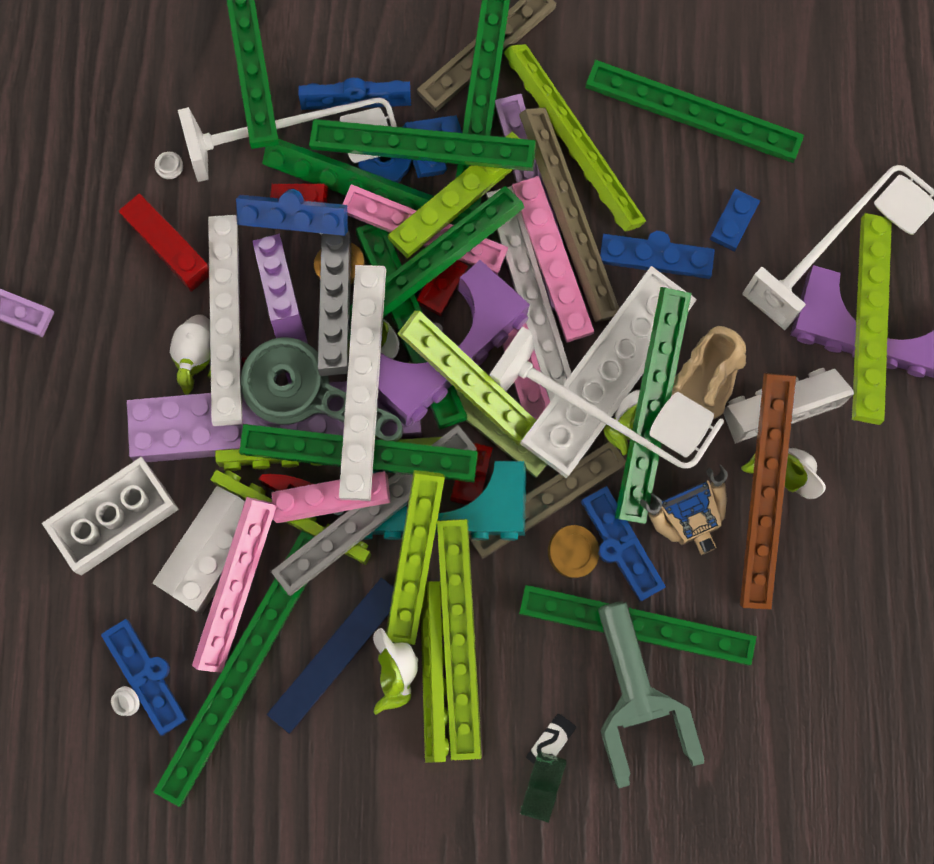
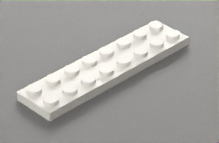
(600, 378)

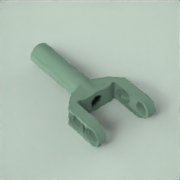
(638, 699)

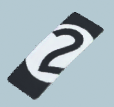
(553, 737)

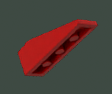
(166, 242)

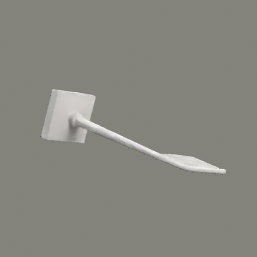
(200, 143)
(901, 203)
(678, 425)

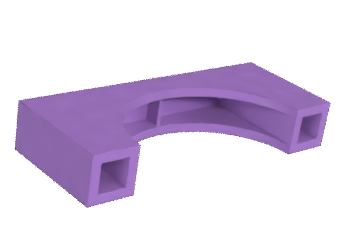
(495, 312)
(829, 323)

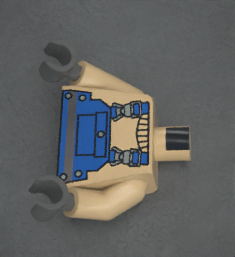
(692, 512)

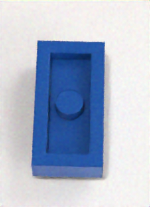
(734, 220)

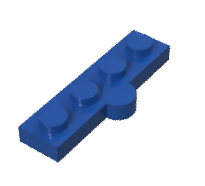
(353, 90)
(292, 213)
(658, 253)
(622, 545)
(145, 676)

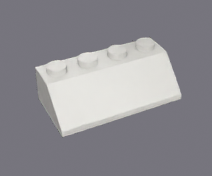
(812, 396)
(110, 516)
(200, 556)

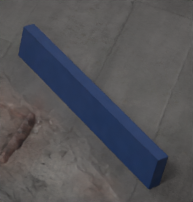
(333, 657)

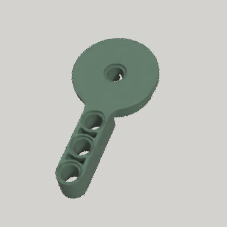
(304, 396)

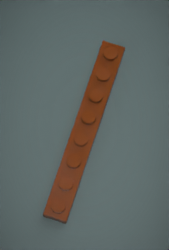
(767, 490)

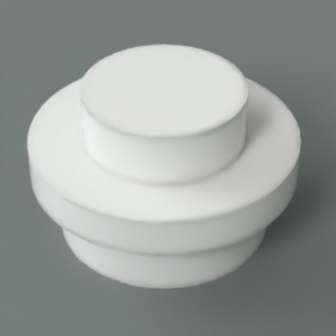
(168, 165)
(125, 701)

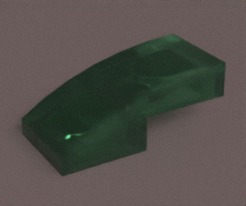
(543, 786)

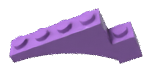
(279, 289)

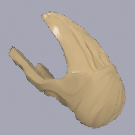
(712, 369)

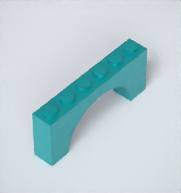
(494, 512)

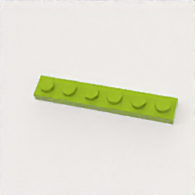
(445, 206)
(466, 376)
(230, 482)
(414, 556)
(432, 672)

